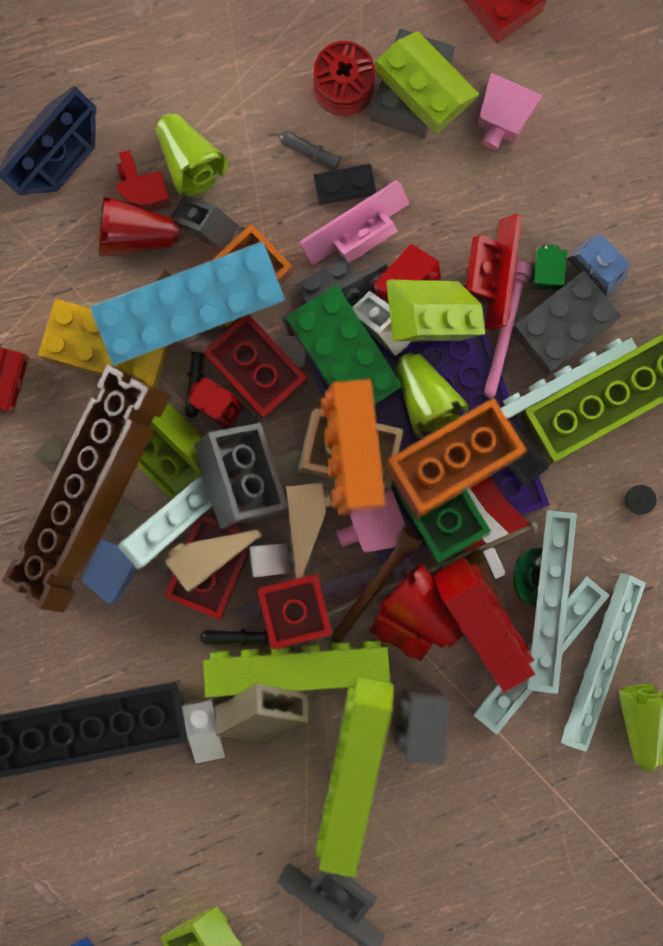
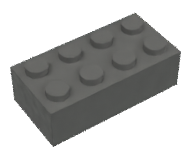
(423, 727)

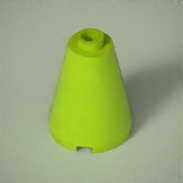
(189, 156)
(427, 395)
(644, 724)

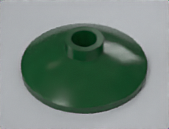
(527, 575)

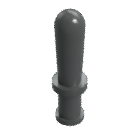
(317, 153)

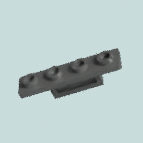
(341, 274)
(337, 900)

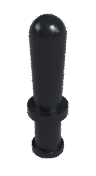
(194, 376)
(213, 637)

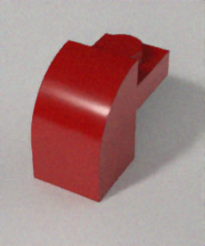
(143, 191)

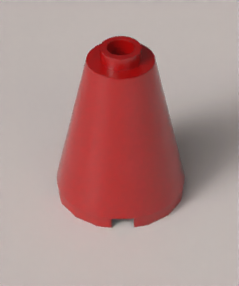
(133, 229)
(421, 607)

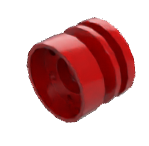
(336, 92)

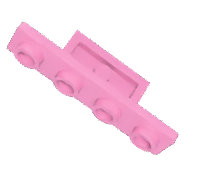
(359, 227)

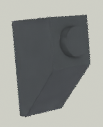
(204, 222)

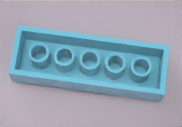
(187, 303)

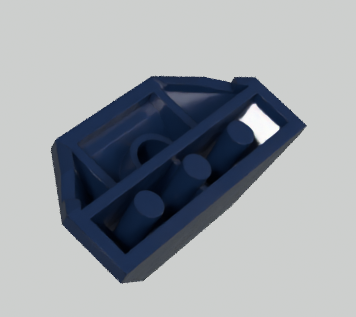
(51, 145)

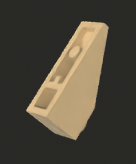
(306, 516)
(203, 558)

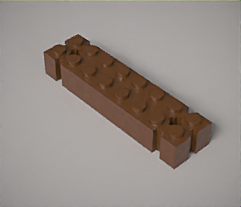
(85, 489)

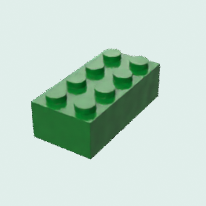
(341, 344)

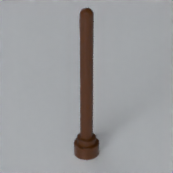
(407, 541)

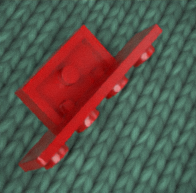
(493, 270)

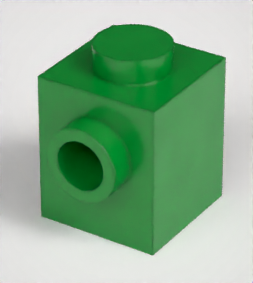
(549, 268)

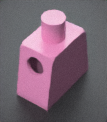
(505, 110)
(374, 529)

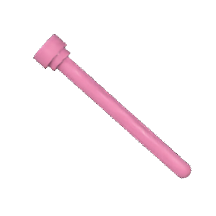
(522, 275)

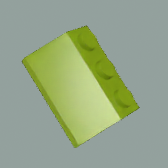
(425, 81)
(433, 311)
(171, 453)
(204, 929)

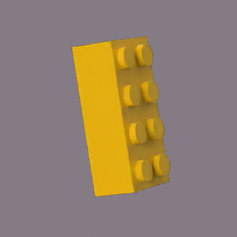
(76, 343)

